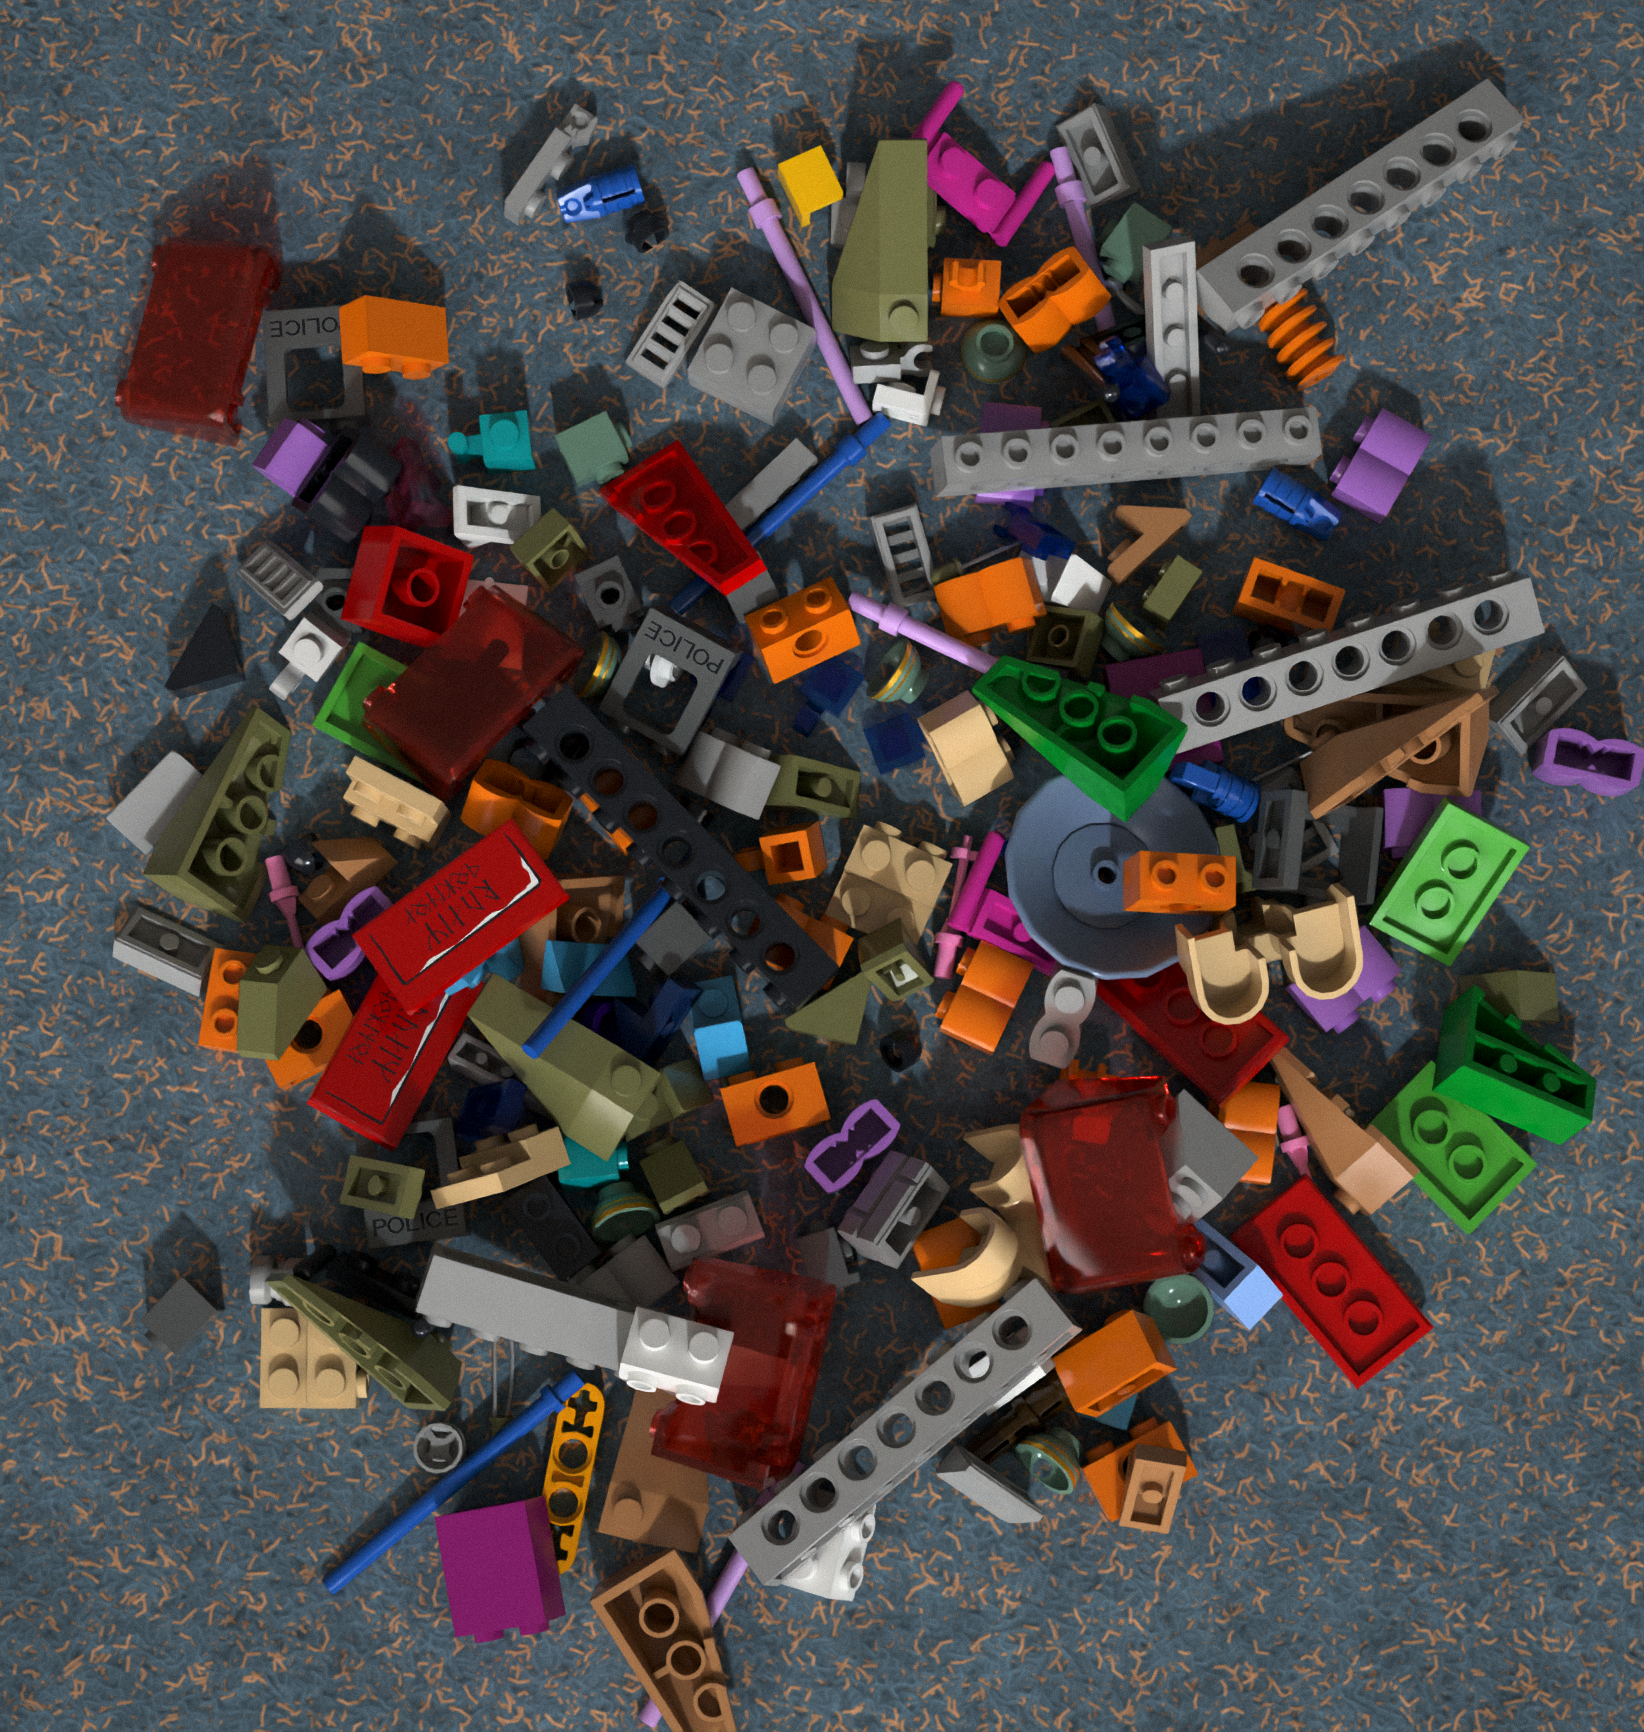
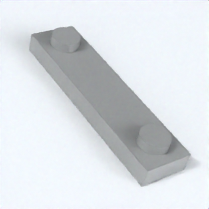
(1173, 323)

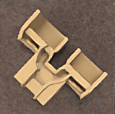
(1229, 961)
(1006, 1249)

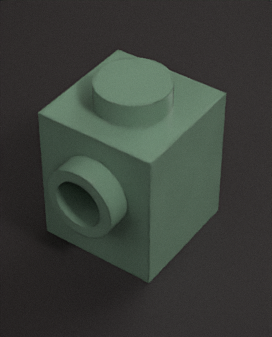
(1124, 240)
(595, 449)

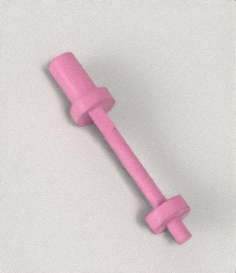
(285, 896)
(950, 938)
(1294, 1143)

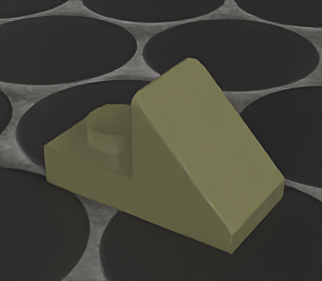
(675, 1095)
(383, 1187)

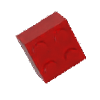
(406, 585)

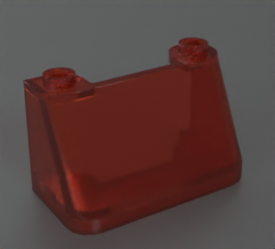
(198, 337)
(470, 689)
(1105, 1184)
(768, 1378)

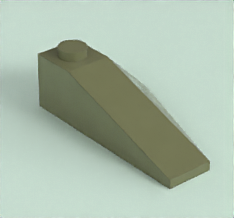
(884, 262)
(216, 835)
(578, 1079)
(411, 1368)

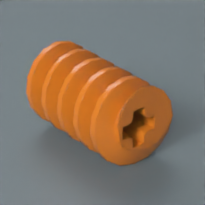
(1299, 341)

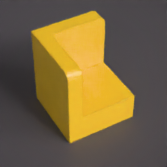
(809, 183)

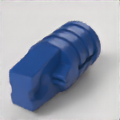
(601, 194)
(1297, 505)
(1218, 789)

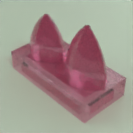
(412, 499)

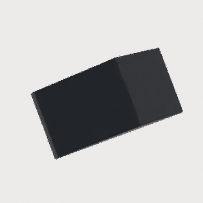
(208, 660)

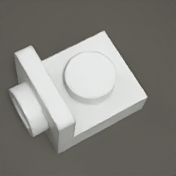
(903, 403)

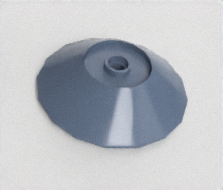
(1055, 883)

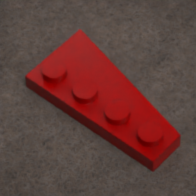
(685, 516)

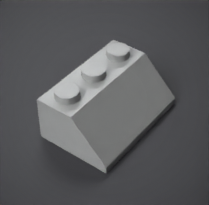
(1201, 1159)

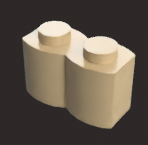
(967, 747)

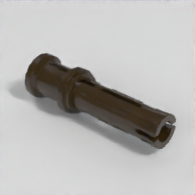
(1026, 1415)

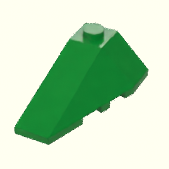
(1097, 739)

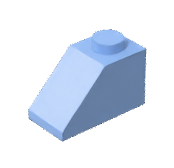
(1234, 1278)

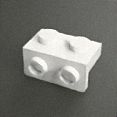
(675, 1356)
(838, 1566)

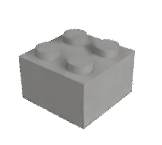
(752, 356)

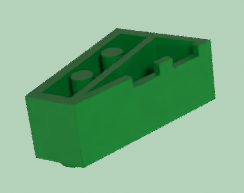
(1507, 1073)

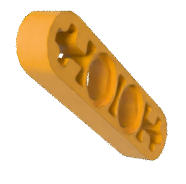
(574, 1479)

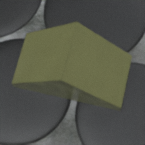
(894, 961)
(1523, 993)
(834, 1015)

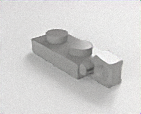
(549, 162)

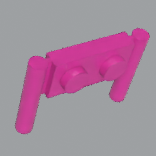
(968, 183)
(991, 915)

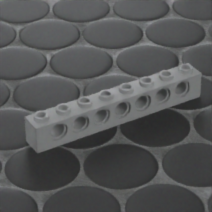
(1478, 114)
(1124, 451)
(1512, 619)
(758, 1532)

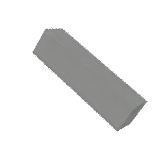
(771, 484)
(486, 1066)

